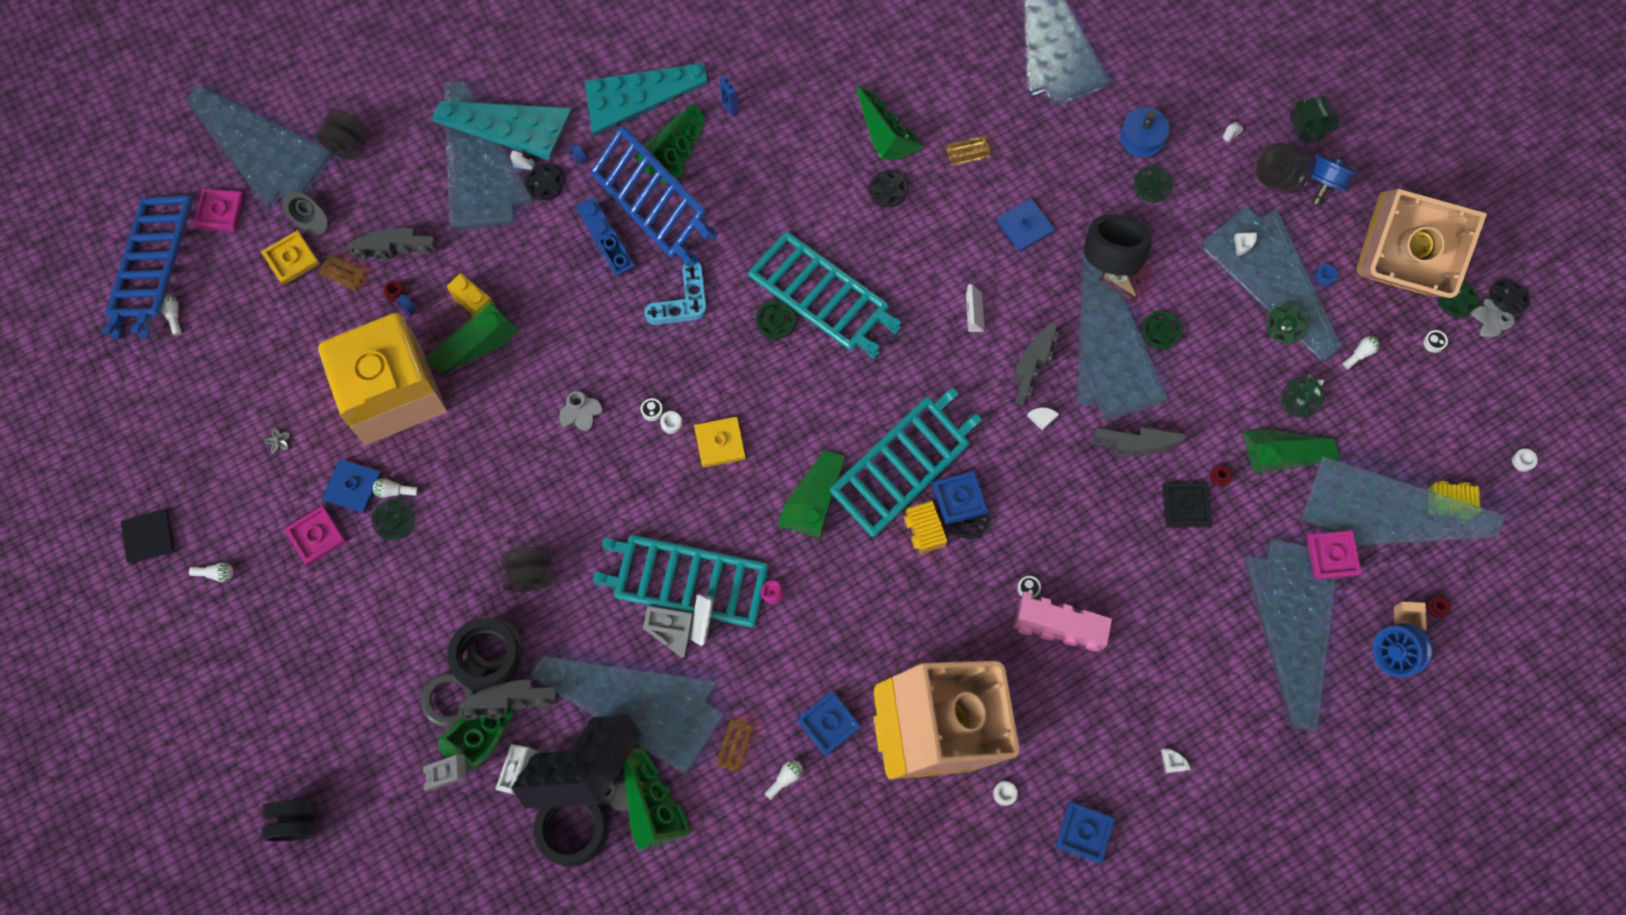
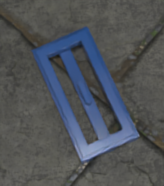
(728, 96)

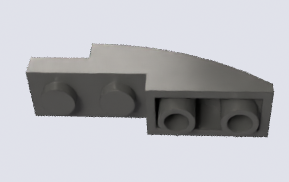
(387, 242)
(1034, 359)
(1146, 443)
(496, 699)

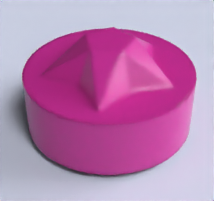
(772, 592)

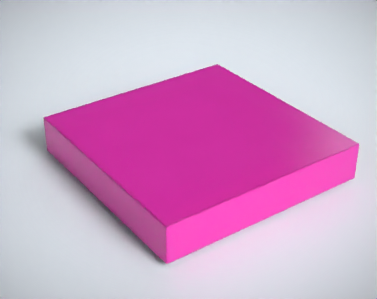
(218, 210)
(315, 535)
(1333, 555)

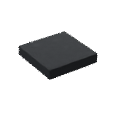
(1186, 505)
(147, 536)

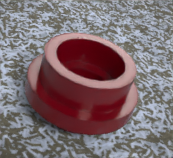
(392, 286)
(1218, 481)
(1434, 611)

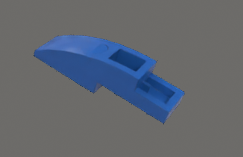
(604, 237)

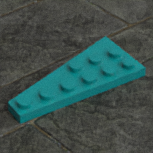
(635, 94)
(516, 126)

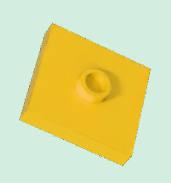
(290, 257)
(719, 442)

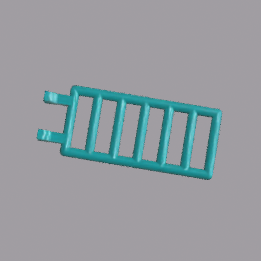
(880, 314)
(882, 446)
(676, 549)

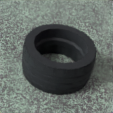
(1115, 258)
(472, 631)
(572, 859)

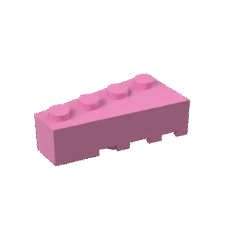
(1061, 623)

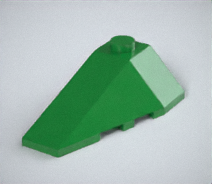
(884, 128)
(674, 142)
(478, 335)
(1282, 450)
(811, 500)
(474, 738)
(652, 812)

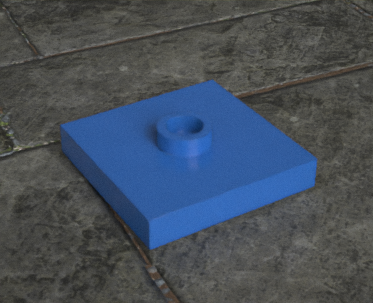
(1025, 225)
(351, 486)
(959, 498)
(828, 723)
(1085, 832)

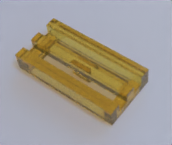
(969, 153)
(352, 285)
(741, 726)

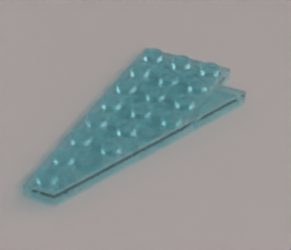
(1059, 53)
(263, 152)
(479, 175)
(1273, 273)
(1111, 353)
(1390, 510)
(1295, 624)
(664, 707)

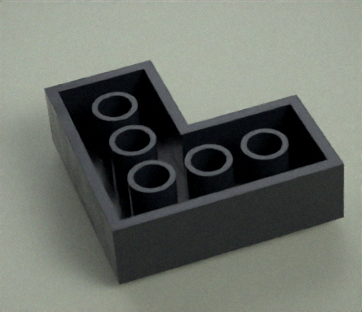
(584, 771)

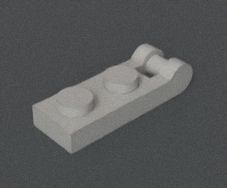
(444, 772)

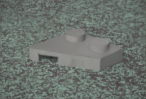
(669, 628)

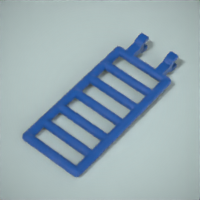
(696, 221)
(145, 314)

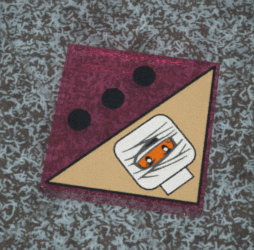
(1128, 285)

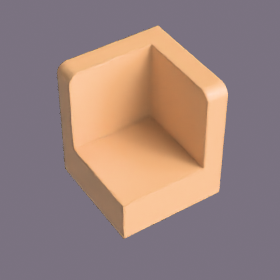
(1411, 613)

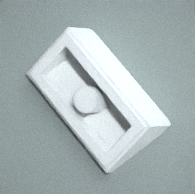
(974, 309)
(701, 619)
(514, 764)

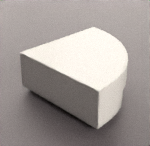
(1232, 131)
(521, 162)
(1244, 242)
(1042, 417)
(1174, 761)

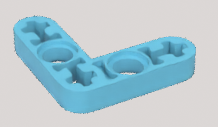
(686, 305)

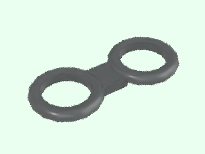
(474, 666)

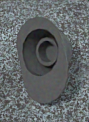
(305, 212)

